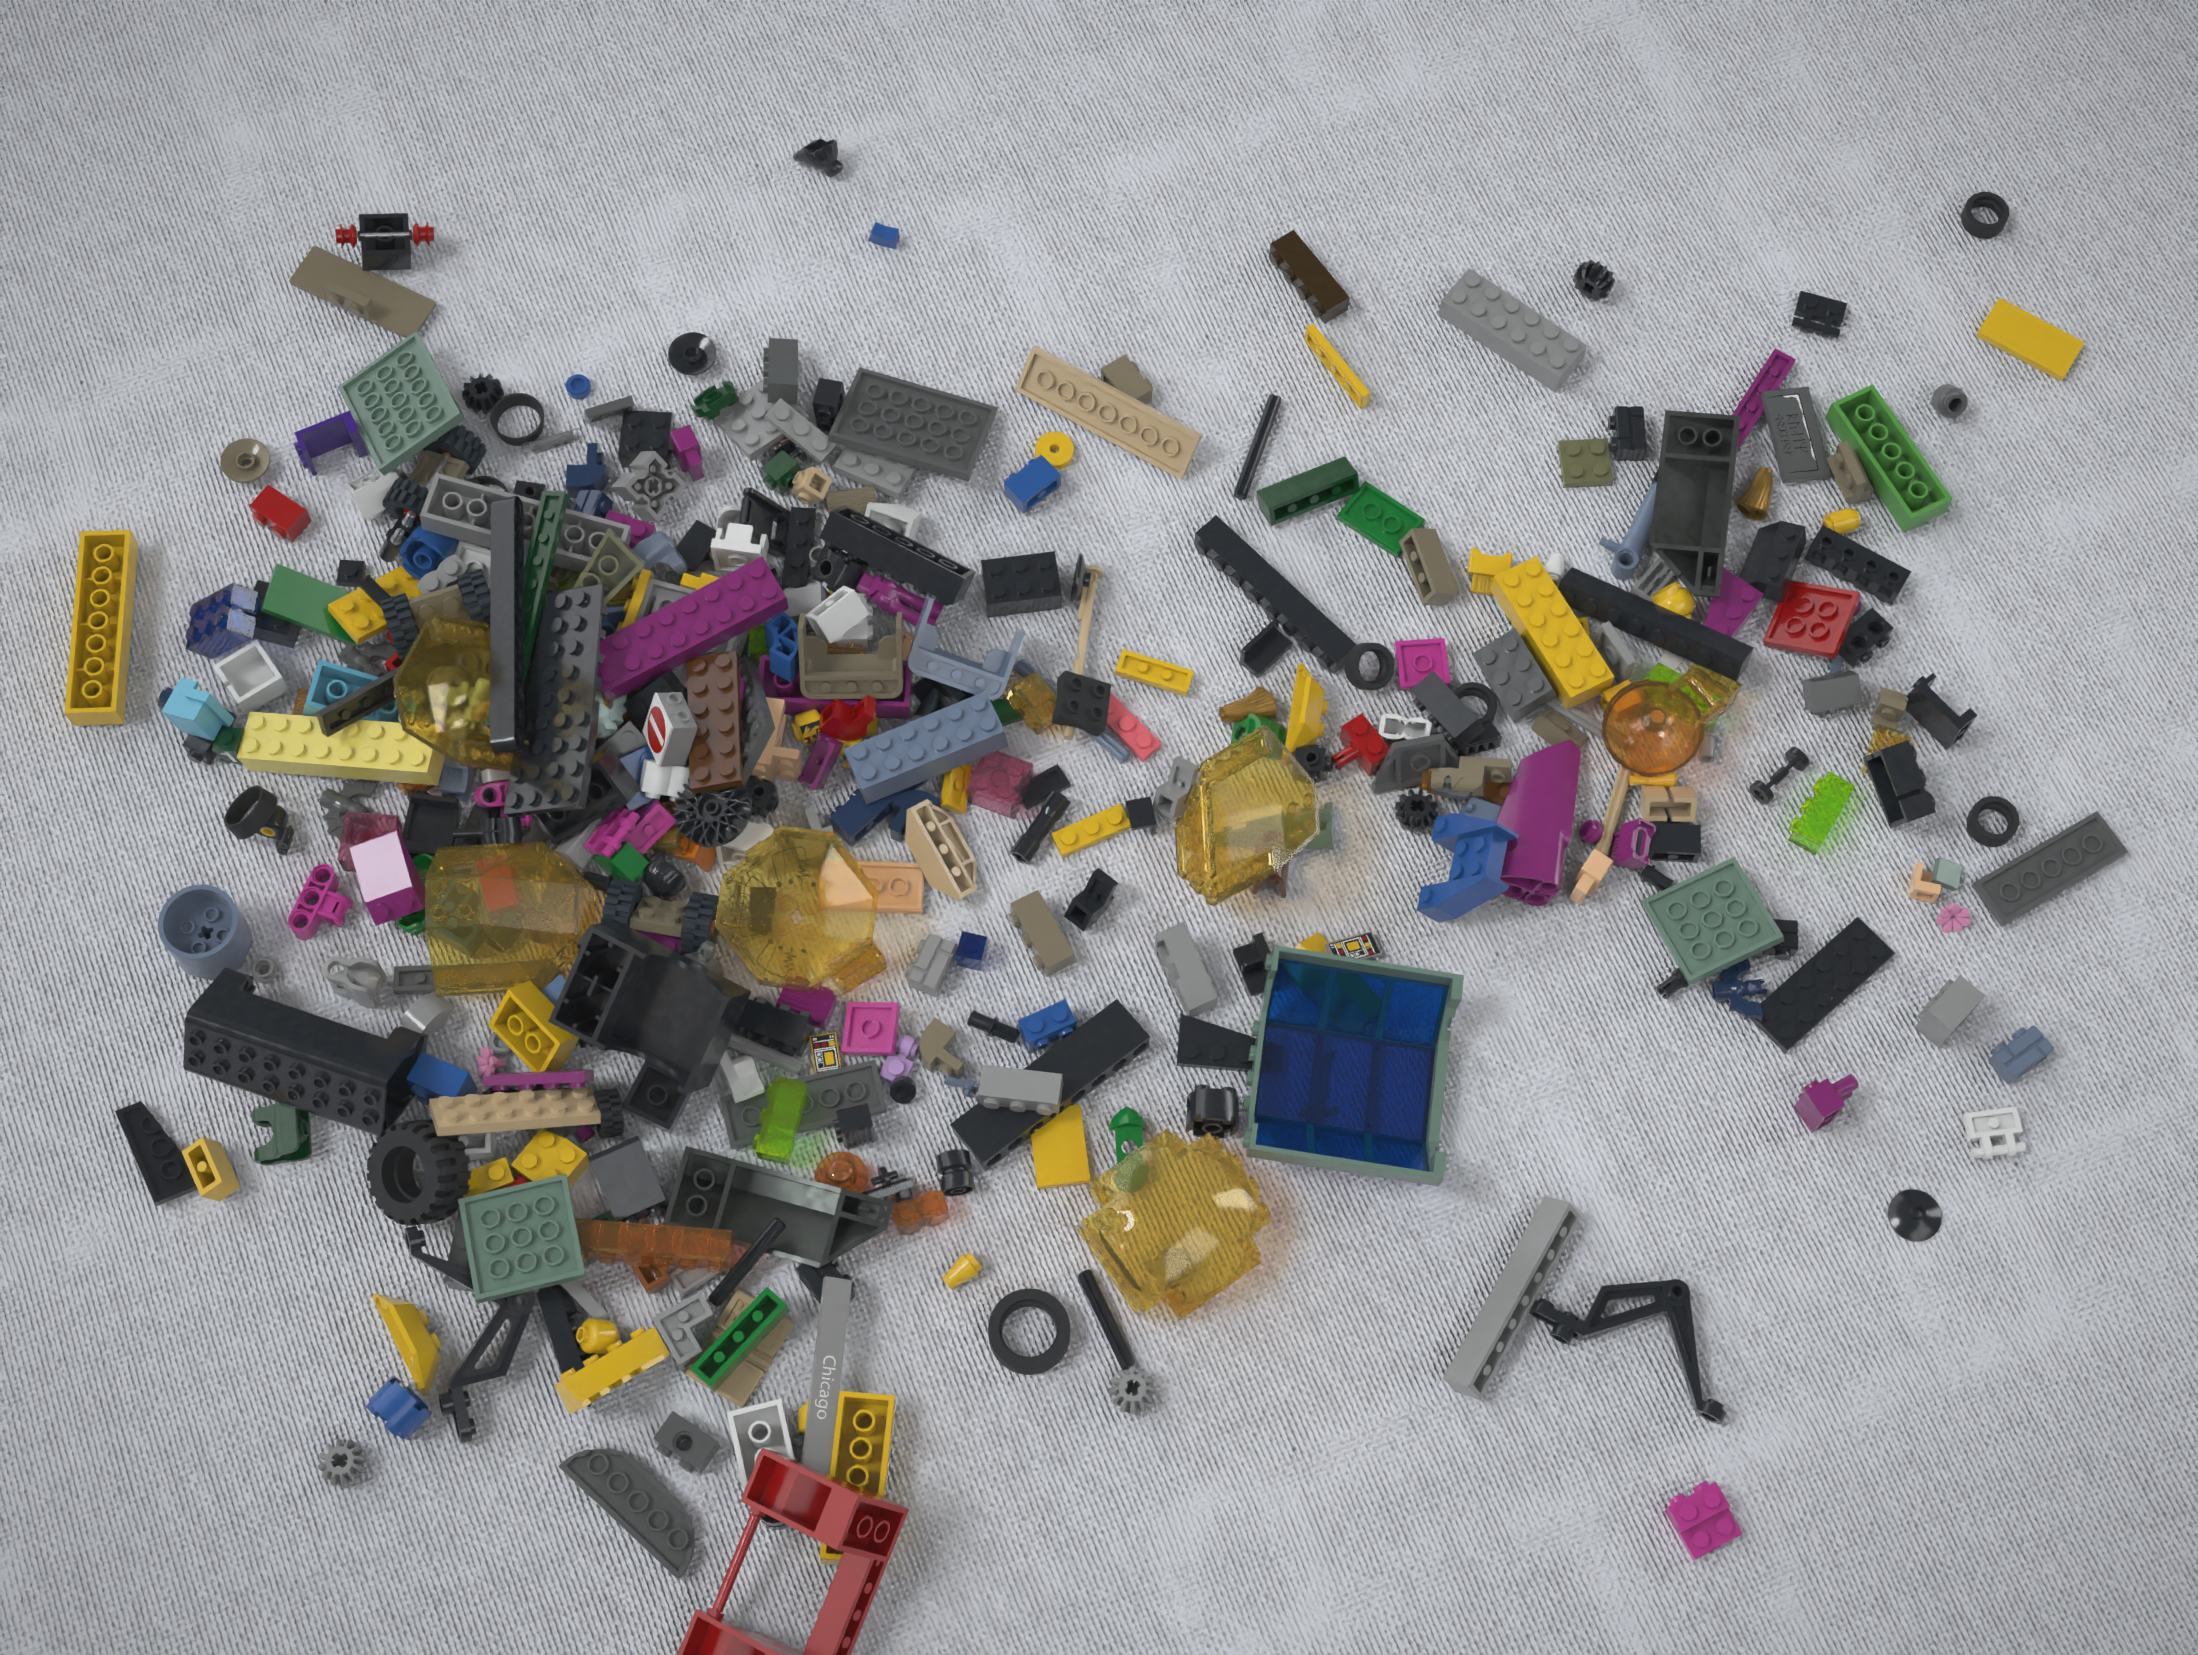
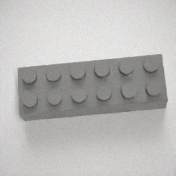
(1512, 330)

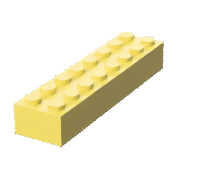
(356, 752)

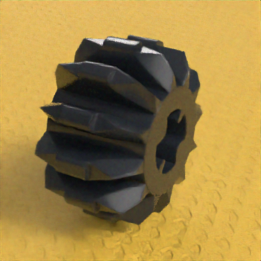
(1593, 280)
(482, 393)
(1416, 802)

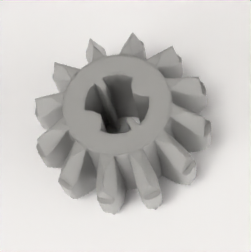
(1143, 1391)
(332, 1468)

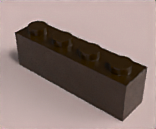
(1308, 277)

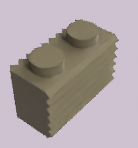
(853, 498)

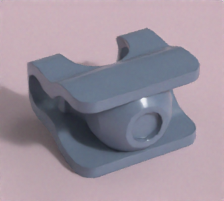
(660, 549)

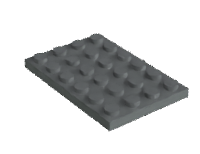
(913, 424)

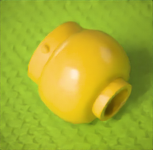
(1676, 599)

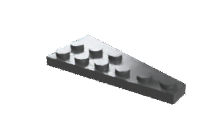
(755, 717)

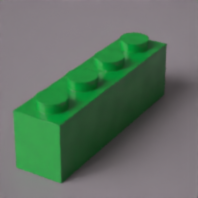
(740, 1339)

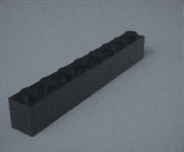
(1274, 594)
(1655, 624)

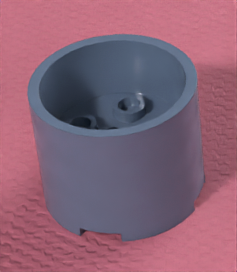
(193, 916)

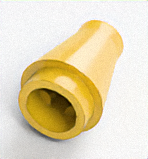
(963, 1270)

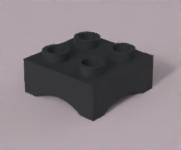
(1082, 703)

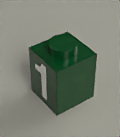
(228, 743)

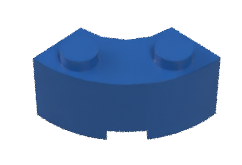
(783, 643)

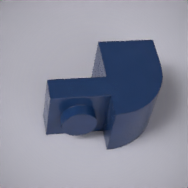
(589, 476)
(900, 805)

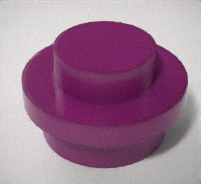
(1591, 831)

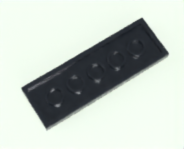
(1822, 984)

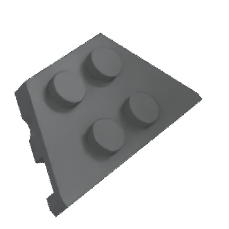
(1409, 758)

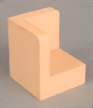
(1921, 885)

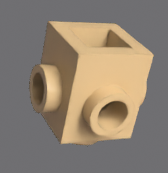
(811, 485)

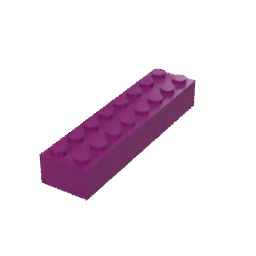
(689, 628)

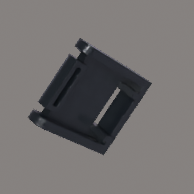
(760, 513)

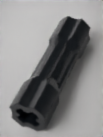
(1030, 841)

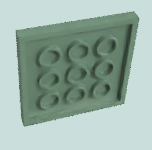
(1712, 921)
(521, 1238)

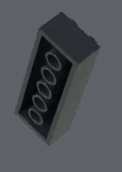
(897, 555)

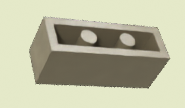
(1429, 566)
(1041, 933)

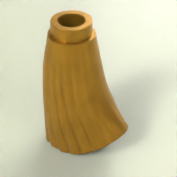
(1756, 499)
(1258, 702)

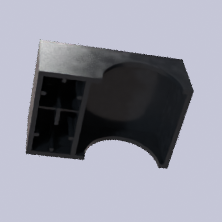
(649, 1004)

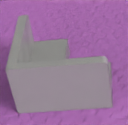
(676, 1328)

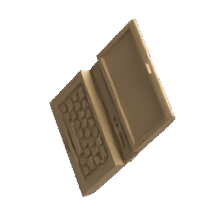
(747, 1375)

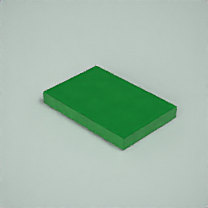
(1379, 518)

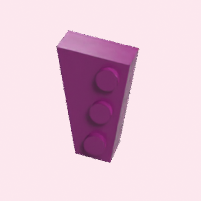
(1733, 607)

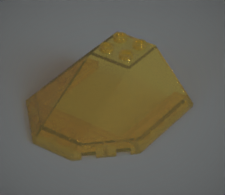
(446, 691)
(1245, 817)
(502, 916)

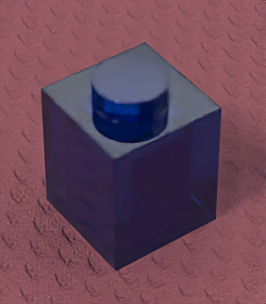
(971, 951)

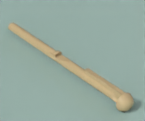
(1084, 615)

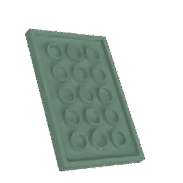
(400, 403)

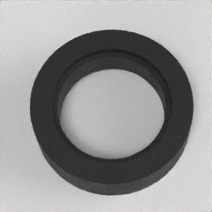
(1013, 1302)

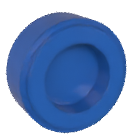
(578, 386)

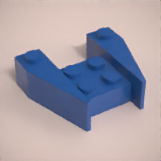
(1475, 868)

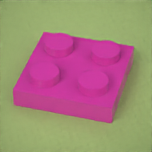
(1418, 659)
(870, 1028)

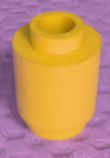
(1842, 521)

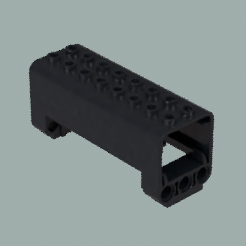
(299, 1056)

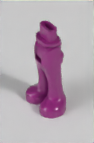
(889, 596)

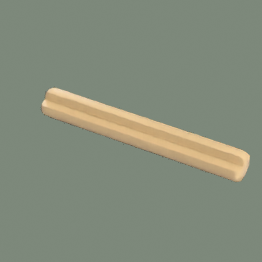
(1613, 811)

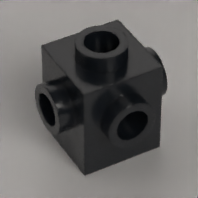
(1315, 761)
(763, 796)

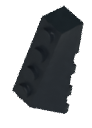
(775, 1026)

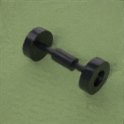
(1762, 791)

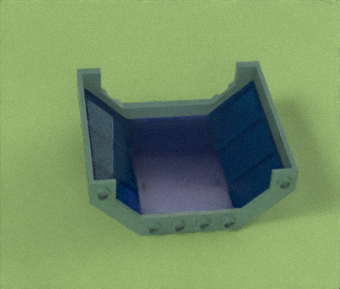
(1350, 1065)

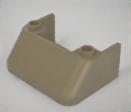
(850, 674)

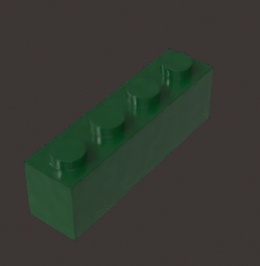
(1308, 491)

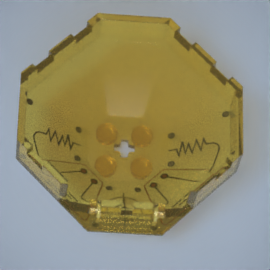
(792, 873)

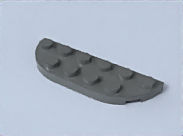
(636, 1504)

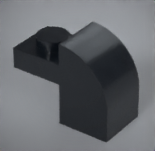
(1092, 901)

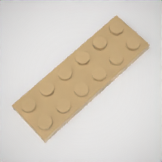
(514, 1111)

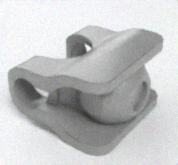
(360, 977)

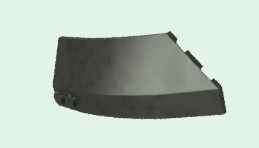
(1695, 497)
(746, 1197)

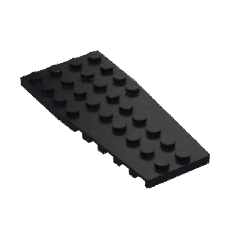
(560, 706)

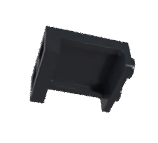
(1936, 715)
(430, 822)

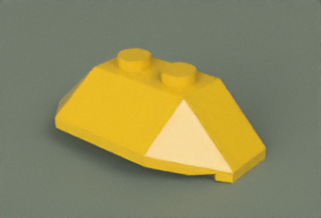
(1305, 711)
(412, 1338)

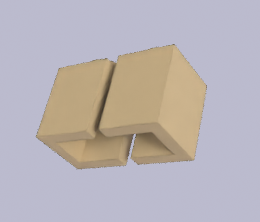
(1680, 803)

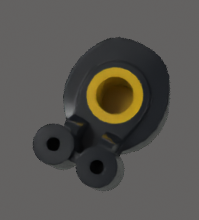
(277, 829)

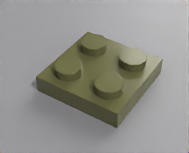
(1585, 463)

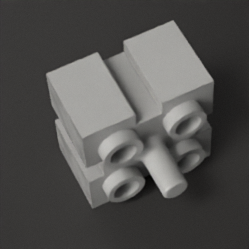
(649, 486)

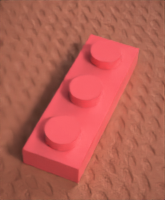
(1131, 730)

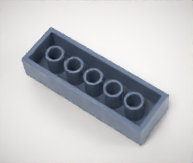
(926, 747)

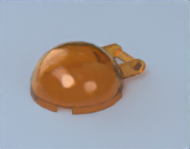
(1657, 726)

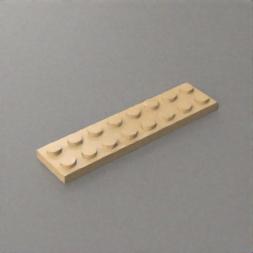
(1108, 412)

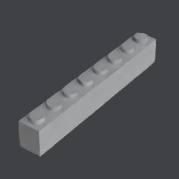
(1512, 1297)

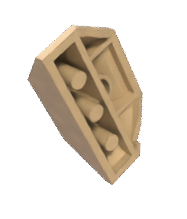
(940, 850)

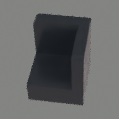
(1141, 814)

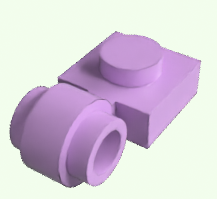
(899, 1064)

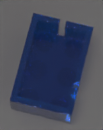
(218, 625)

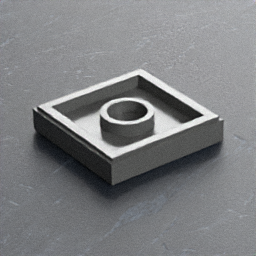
(608, 409)

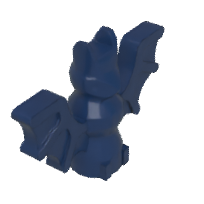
(1735, 990)

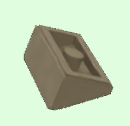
(1557, 729)

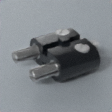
(397, 536)

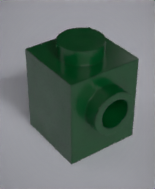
(780, 472)

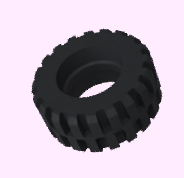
(394, 1180)

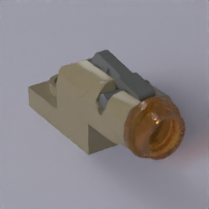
(1468, 778)

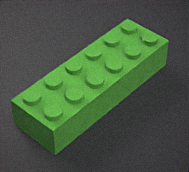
(1889, 458)

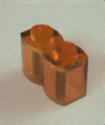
(913, 1214)

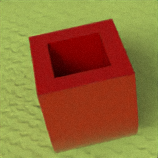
(847, 722)

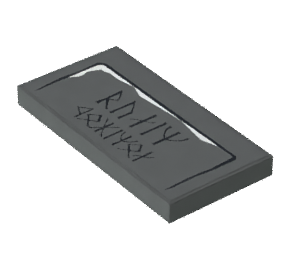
(1795, 435)

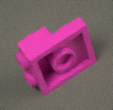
(1702, 1519)

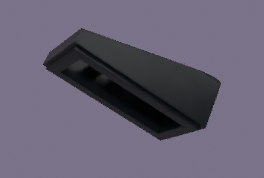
(1487, 740)

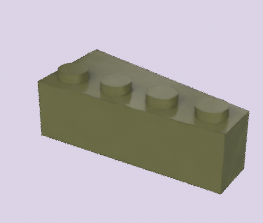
(611, 565)

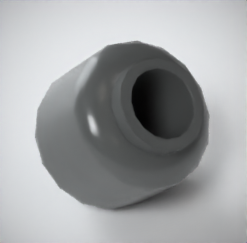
(1949, 401)

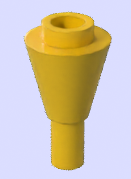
(1665, 781)

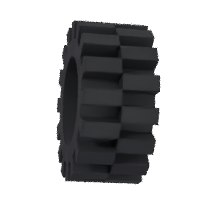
(611, 1113)

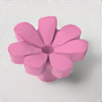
(1953, 917)
(488, 1062)

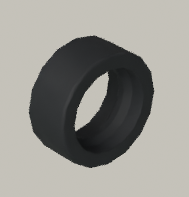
(1990, 201)
(1386, 666)
(1482, 692)
(2000, 805)

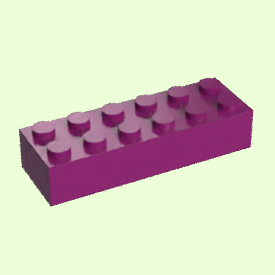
(797, 703)

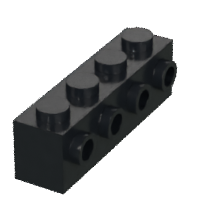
(1857, 565)

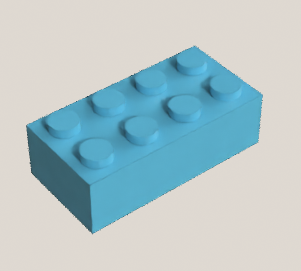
(335, 682)

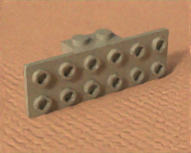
(362, 292)

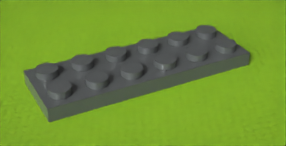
(2049, 869)
(826, 1095)

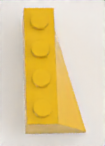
(612, 1369)

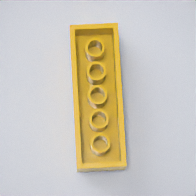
(1551, 633)
(861, 1447)

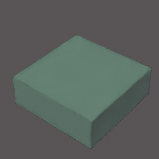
(1946, 874)

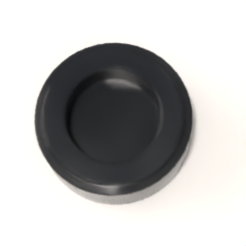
(903, 1089)

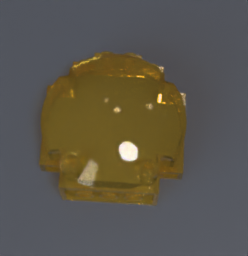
(1175, 1223)

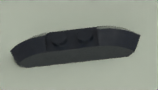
(557, 1309)

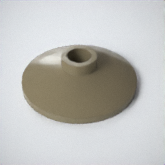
(243, 452)

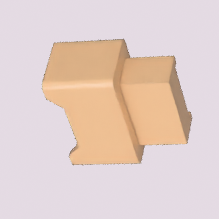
(1590, 876)

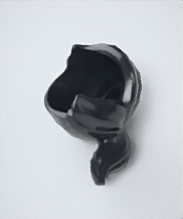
(663, 877)

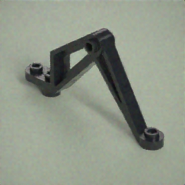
(1678, 1316)
(457, 1400)

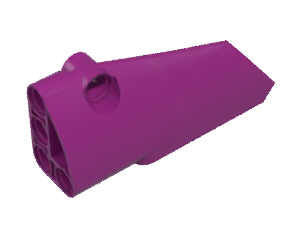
(1542, 814)

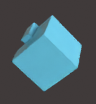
(196, 710)

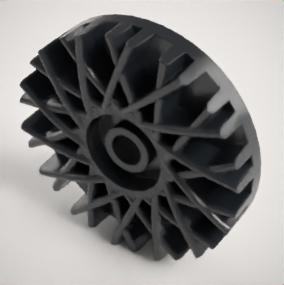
(713, 816)

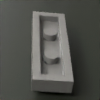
(800, 431)

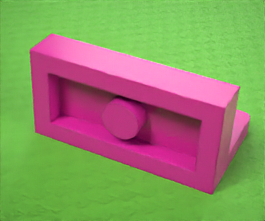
(651, 825)

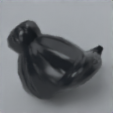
(821, 155)

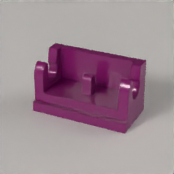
(821, 761)

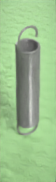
(552, 440)

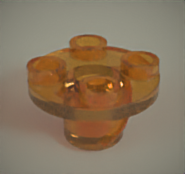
(843, 1171)

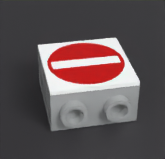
(669, 729)

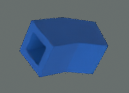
(884, 236)

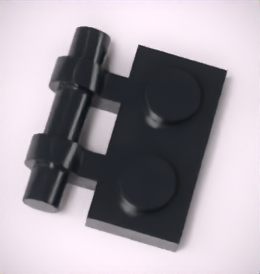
(1819, 309)

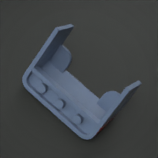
(958, 671)

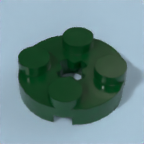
(713, 400)

